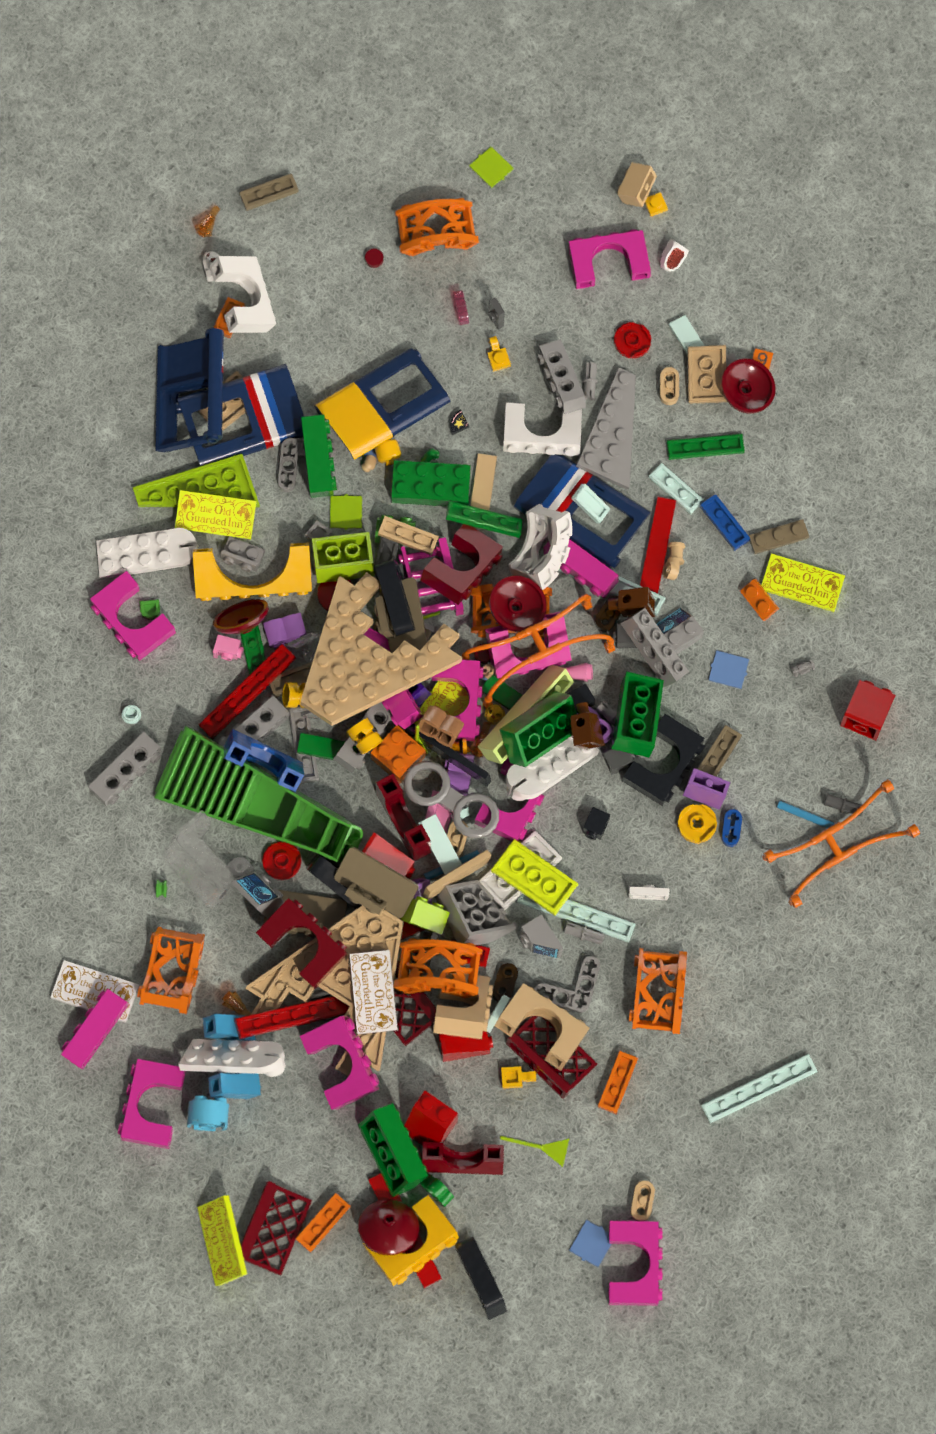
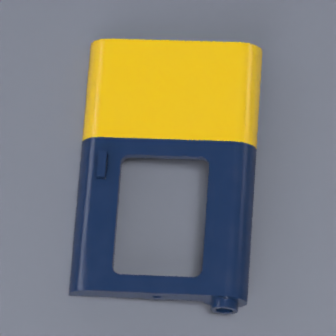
(360, 417)

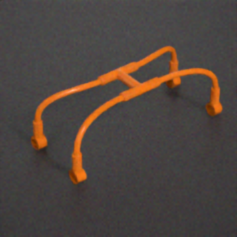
(533, 630)
(769, 856)

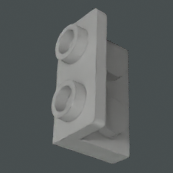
(242, 554)

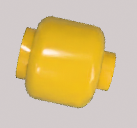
(388, 451)

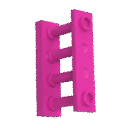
(441, 551)

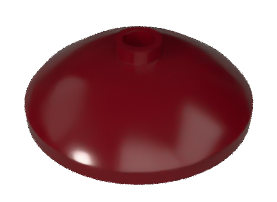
(754, 379)
(524, 595)
(241, 617)
(385, 1236)

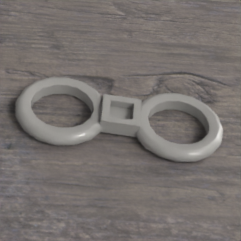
(451, 799)

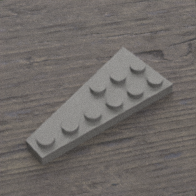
(610, 440)

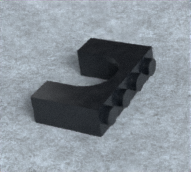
(660, 786)

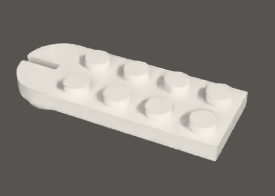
(145, 552)
(547, 770)
(234, 1057)

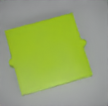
(491, 167)
(345, 511)

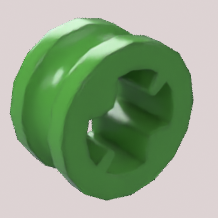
(161, 888)

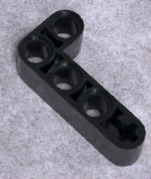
(395, 597)
(325, 872)
(481, 1278)

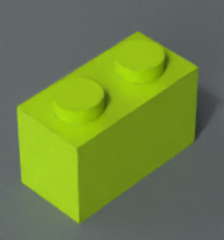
(426, 916)

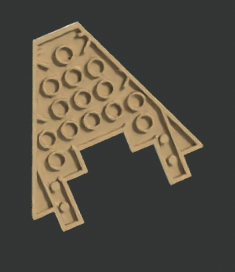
(357, 672)
(360, 934)

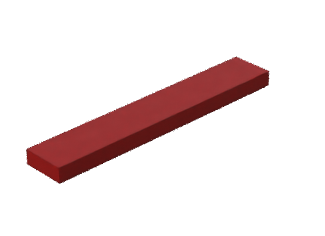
(658, 544)
(247, 691)
(289, 1016)
(428, 1274)

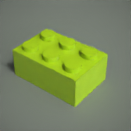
(342, 556)

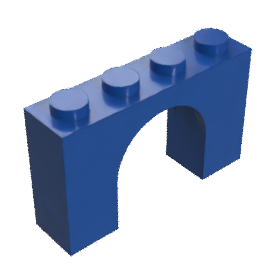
(286, 768)

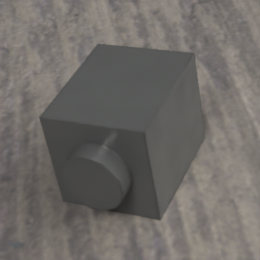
(622, 638)
(618, 760)

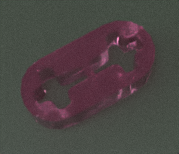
(461, 308)

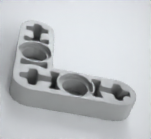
(299, 452)
(571, 995)

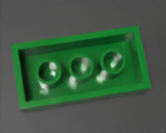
(317, 456)
(430, 483)
(637, 714)
(539, 729)
(392, 1150)

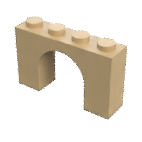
(530, 1003)
(466, 1021)

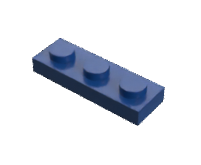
(725, 522)

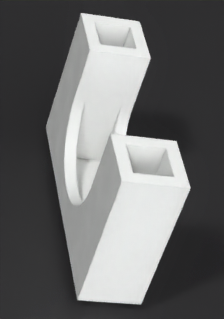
(247, 273)
(520, 439)

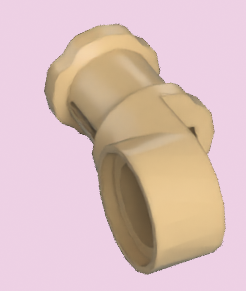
(675, 559)

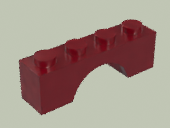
(485, 1160)

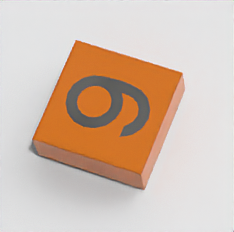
(763, 357)

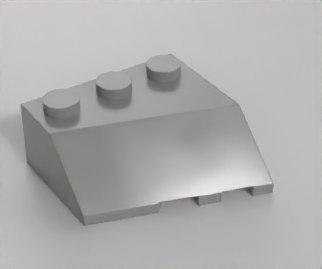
(473, 913)

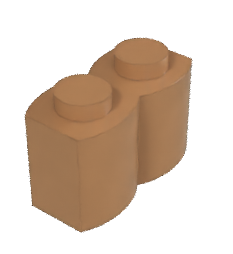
(440, 726)

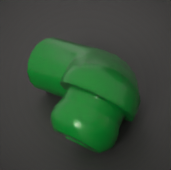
(429, 455)

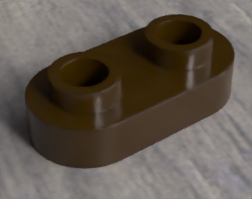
(606, 614)
(504, 981)

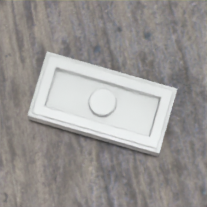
(648, 892)

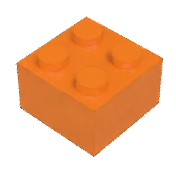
(397, 753)

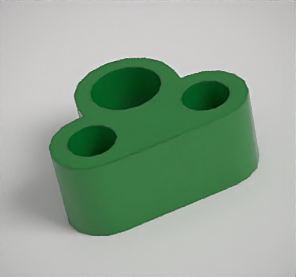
(437, 1190)

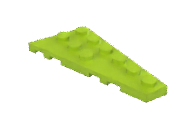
(220, 478)

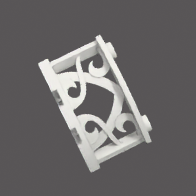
(539, 526)

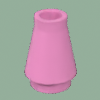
(581, 672)

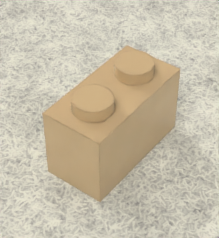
(636, 184)

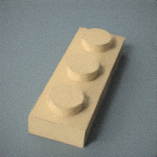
(408, 535)

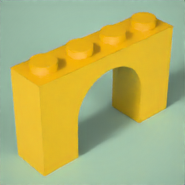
(439, 1236)

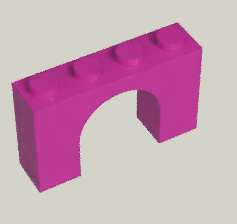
(630, 244)
(139, 641)
(503, 659)
(467, 675)
(513, 824)
(146, 1076)
(361, 1079)
(646, 1236)

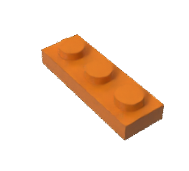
(617, 1082)
(323, 1222)

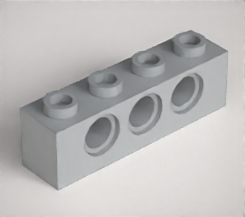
(562, 377)
(654, 647)
(264, 728)
(141, 745)
(346, 756)

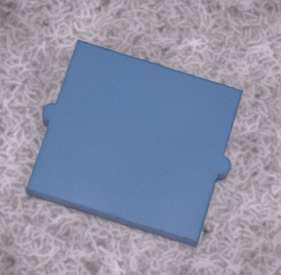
(728, 669)
(591, 1243)

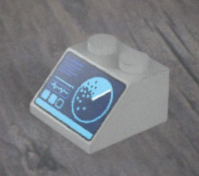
(680, 629)
(259, 893)
(540, 938)

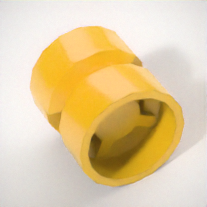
(292, 694)
(368, 742)

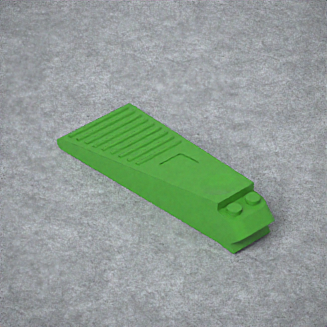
(250, 798)

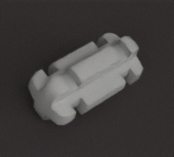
(802, 668)

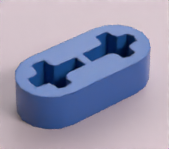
(736, 828)

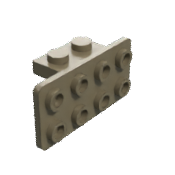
(417, 637)
(375, 884)
(326, 910)

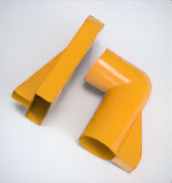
(456, 746)

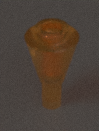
(205, 226)
(482, 735)
(234, 1003)

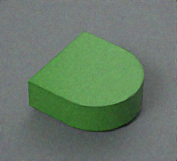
(150, 609)

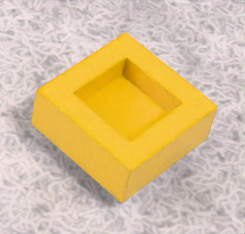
(655, 204)

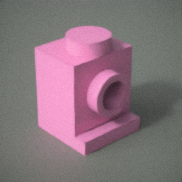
(227, 648)

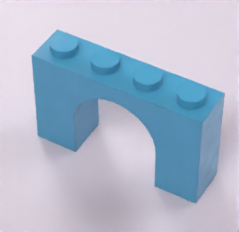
(223, 1084)

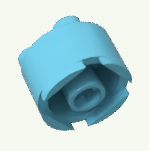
(208, 1114)

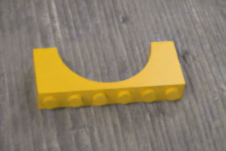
(214, 583)

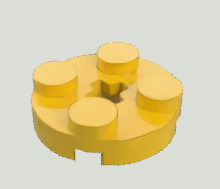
(697, 835)

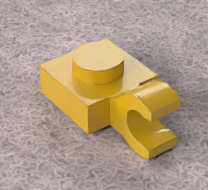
(498, 357)
(513, 1077)

